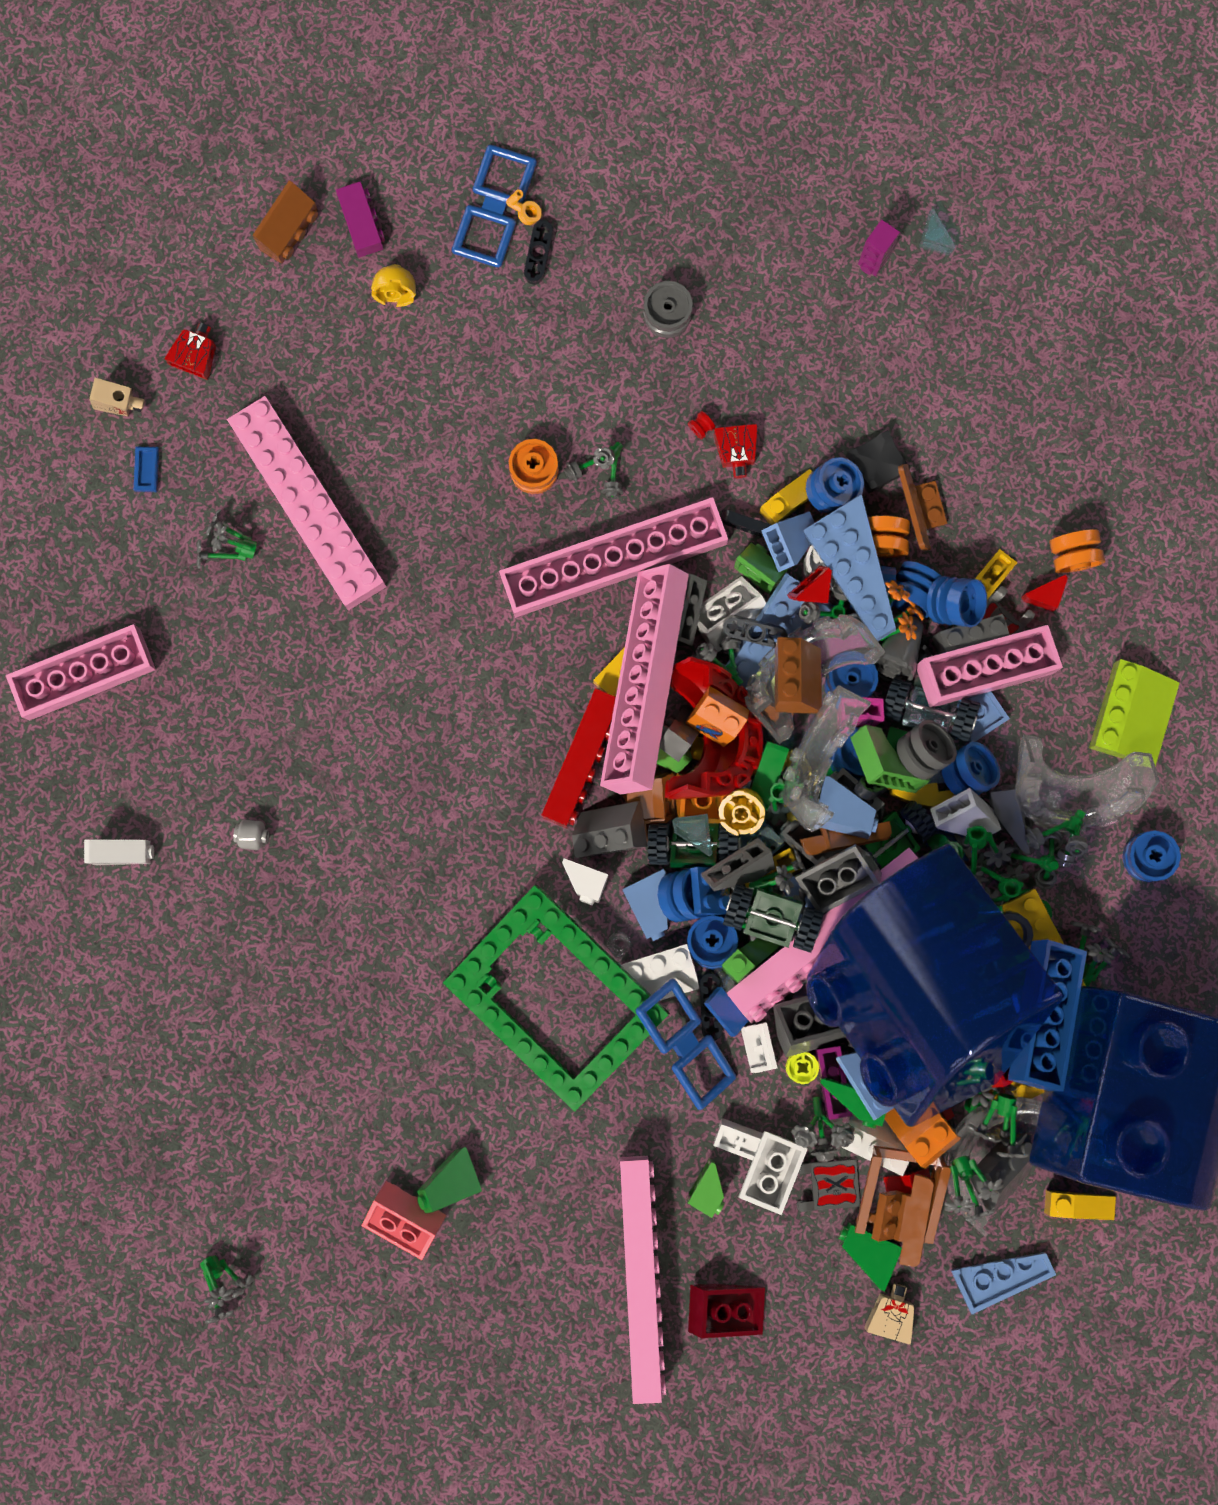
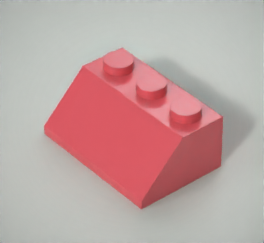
(401, 1221)

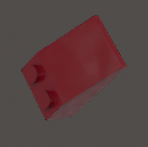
(726, 1310)

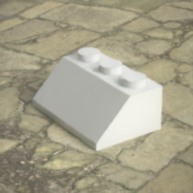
(735, 599)
(586, 881)
(659, 968)
(881, 1136)
(772, 1172)

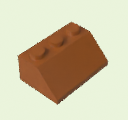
(285, 223)
(797, 676)

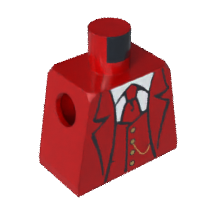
(193, 352)
(736, 447)

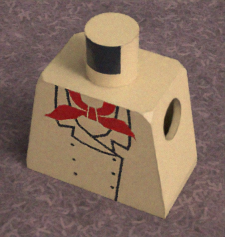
(105, 397)
(892, 1316)

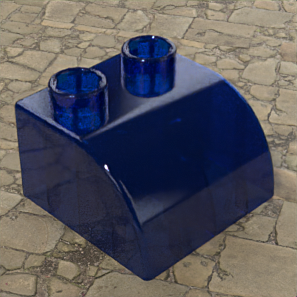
(930, 987)
(1136, 1101)

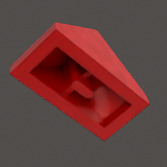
(814, 587)
(1048, 595)
(905, 1182)

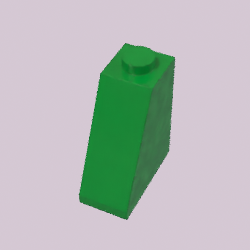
(769, 770)
(449, 1183)
(873, 1257)

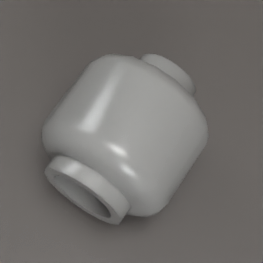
(250, 834)

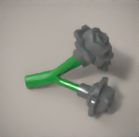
(806, 1136)

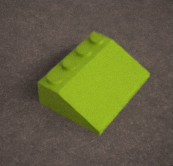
(1134, 711)

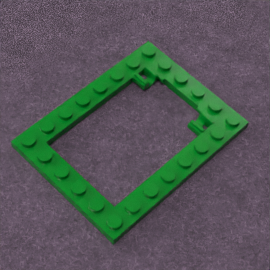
(474, 971)

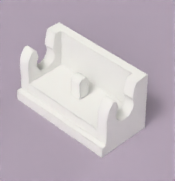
(758, 1047)
(737, 1139)

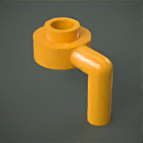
(529, 207)

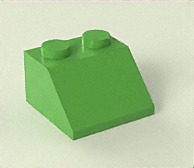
(759, 567)
(707, 1192)

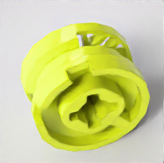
(802, 1068)

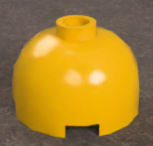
(394, 285)
(742, 811)

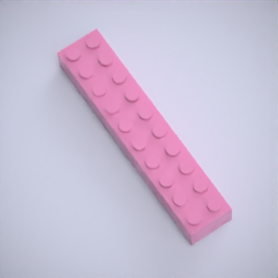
(306, 503)
(613, 557)
(644, 680)
(790, 965)
(641, 1282)

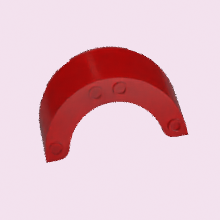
(720, 767)

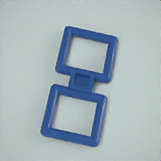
(493, 206)
(686, 1044)

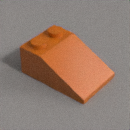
(926, 1140)

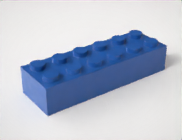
(1047, 1054)

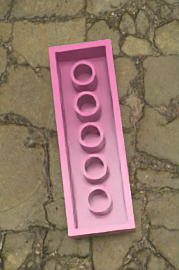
(988, 666)
(80, 672)

